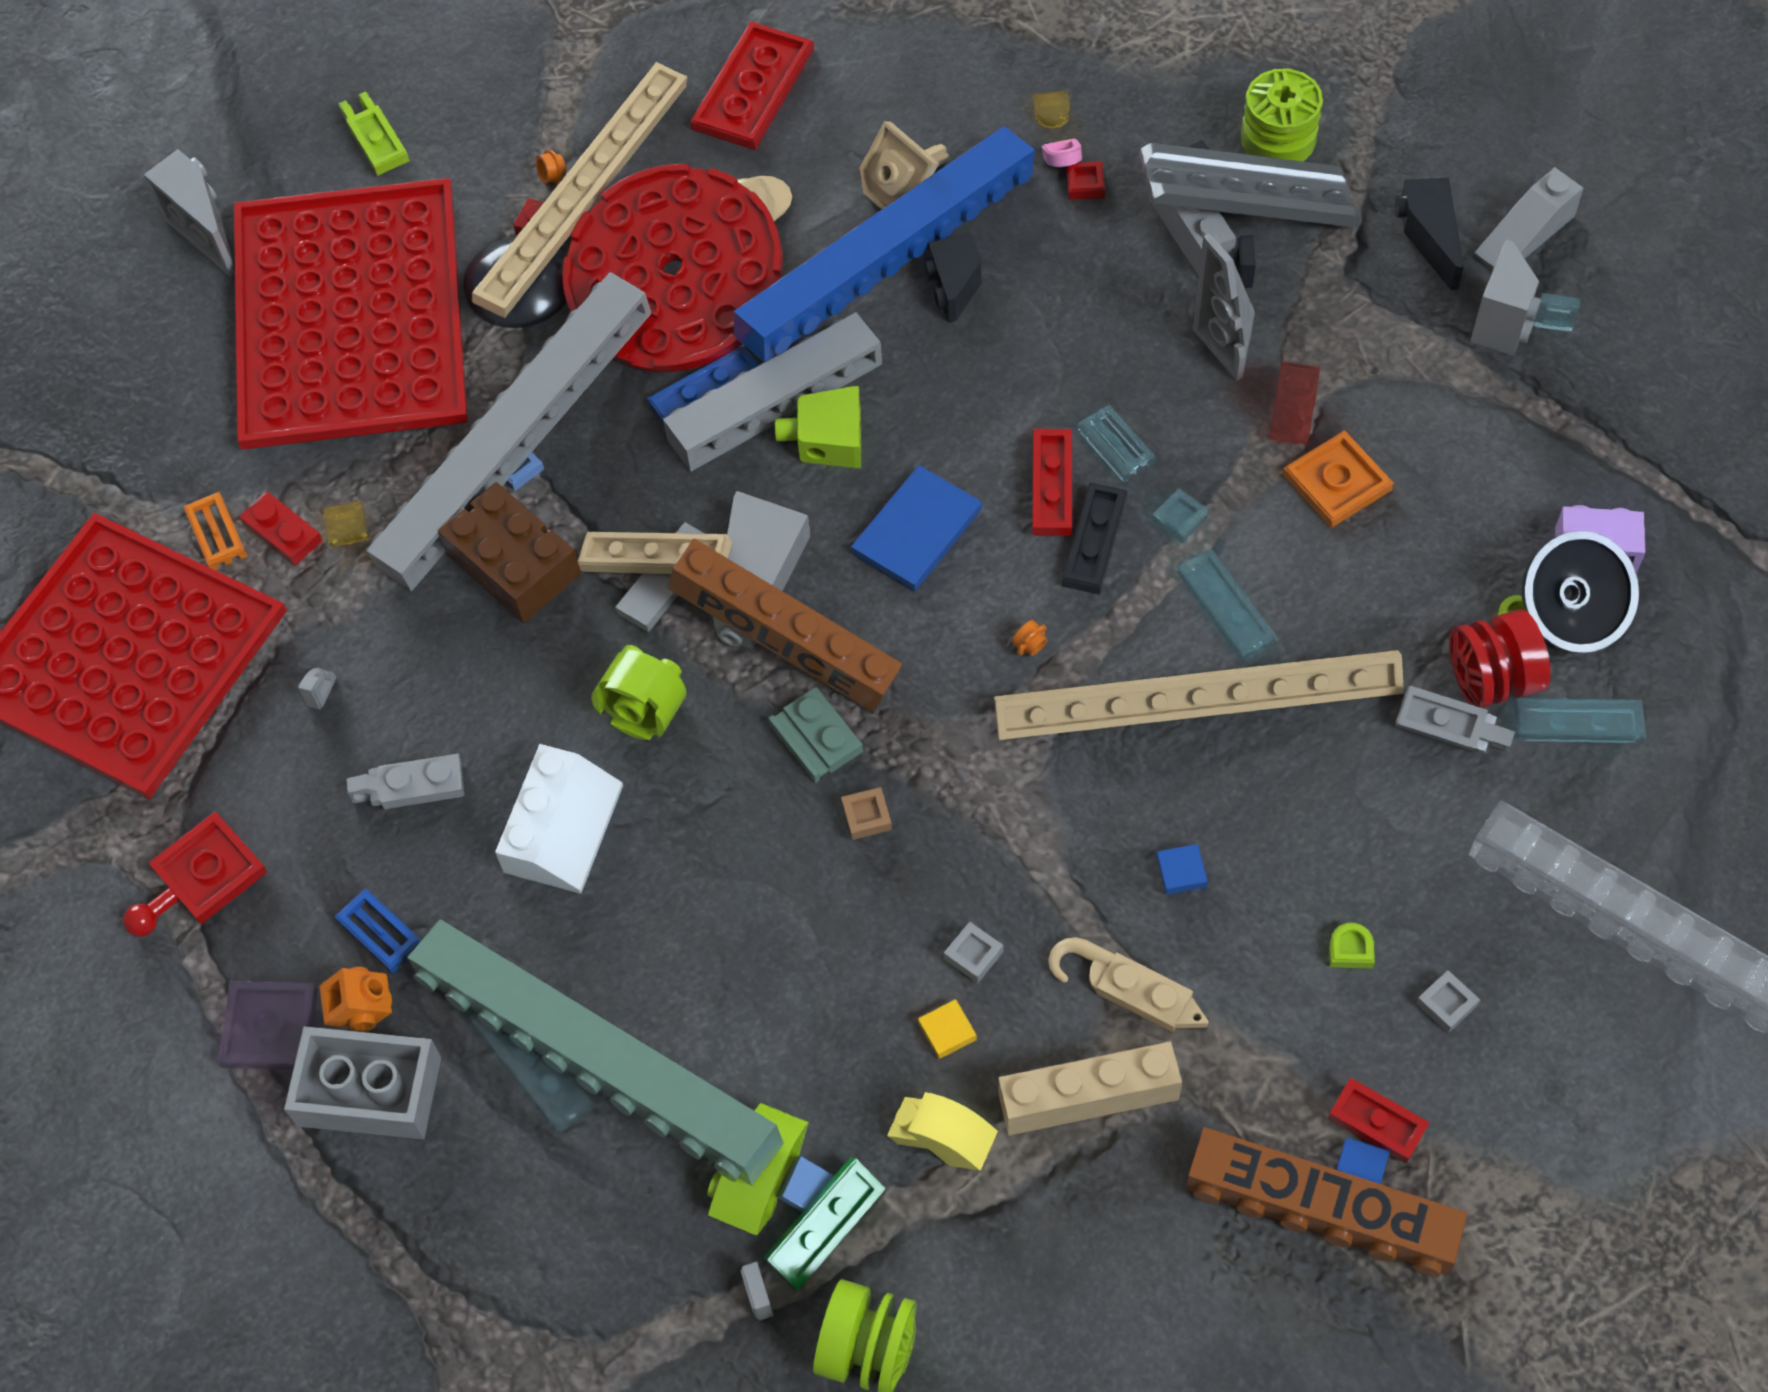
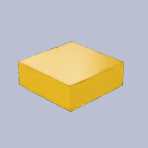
(947, 1029)

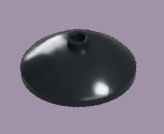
(537, 304)
(1601, 587)

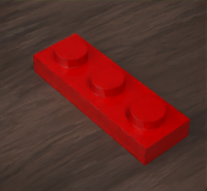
(1052, 482)

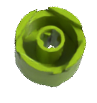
(640, 693)

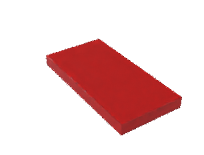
(752, 85)

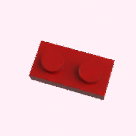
(281, 528)
(1378, 1120)

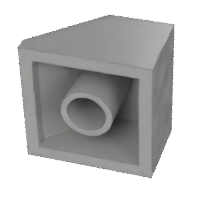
(1507, 303)

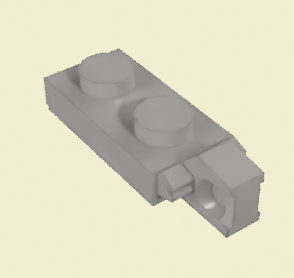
(1451, 721)
(409, 782)

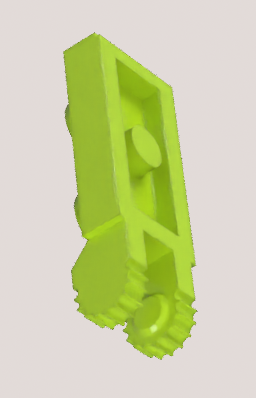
(374, 135)

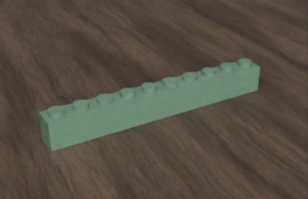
(597, 1053)

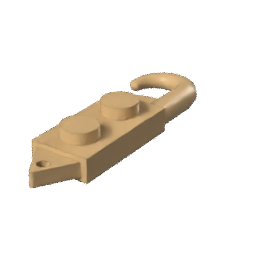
(1132, 985)

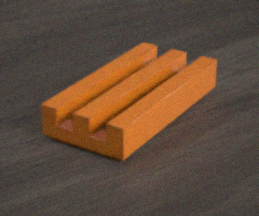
(225, 555)

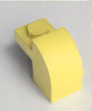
(944, 1128)

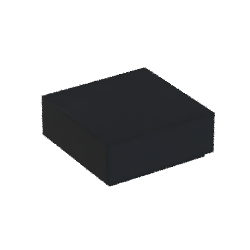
(1246, 260)

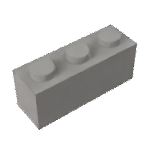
(1190, 226)

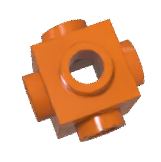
(355, 999)

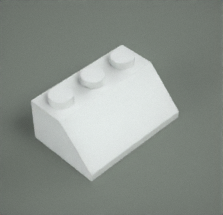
(558, 820)

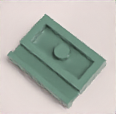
(816, 734)

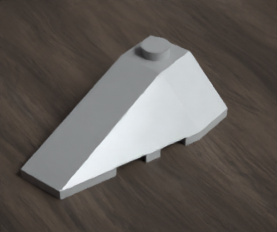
(1223, 308)

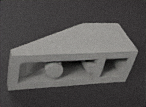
(1534, 217)

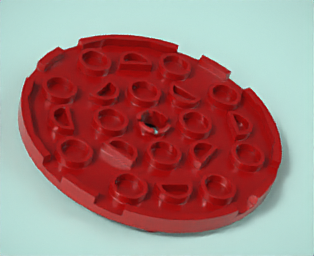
(686, 216)

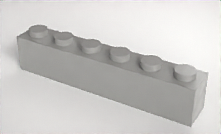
(772, 391)

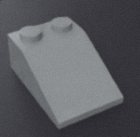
(190, 207)

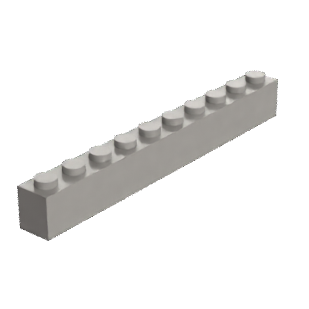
(511, 427)

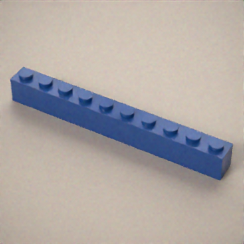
(883, 244)

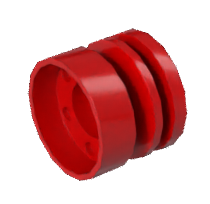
(1499, 658)

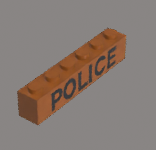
(783, 625)
(1326, 1202)

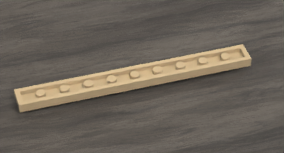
(578, 191)
(1199, 695)

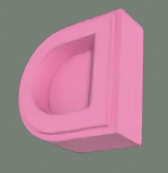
(1062, 153)

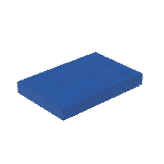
(916, 528)

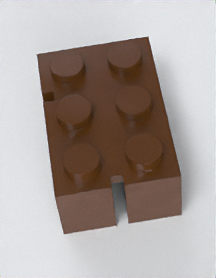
(510, 552)

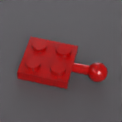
(201, 871)

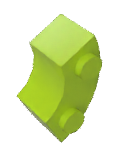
(754, 1205)

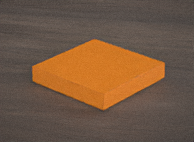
(1337, 479)

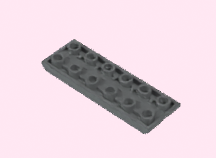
(1248, 185)

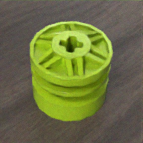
(1282, 115)
(865, 1337)

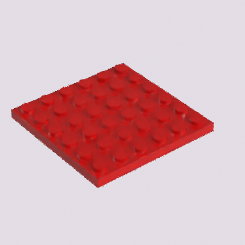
(127, 653)

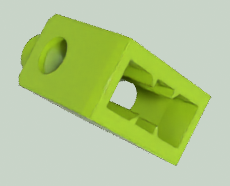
(826, 428)

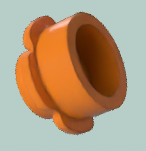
(550, 167)
(1030, 638)

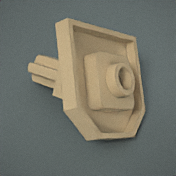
(897, 165)

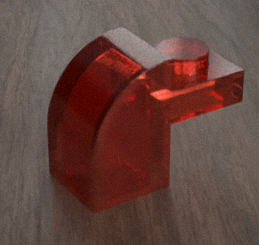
(1294, 402)

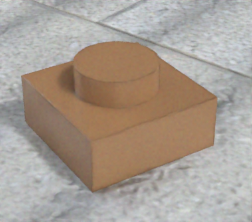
(866, 813)

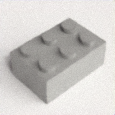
(363, 1082)

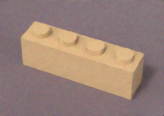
(1089, 1088)

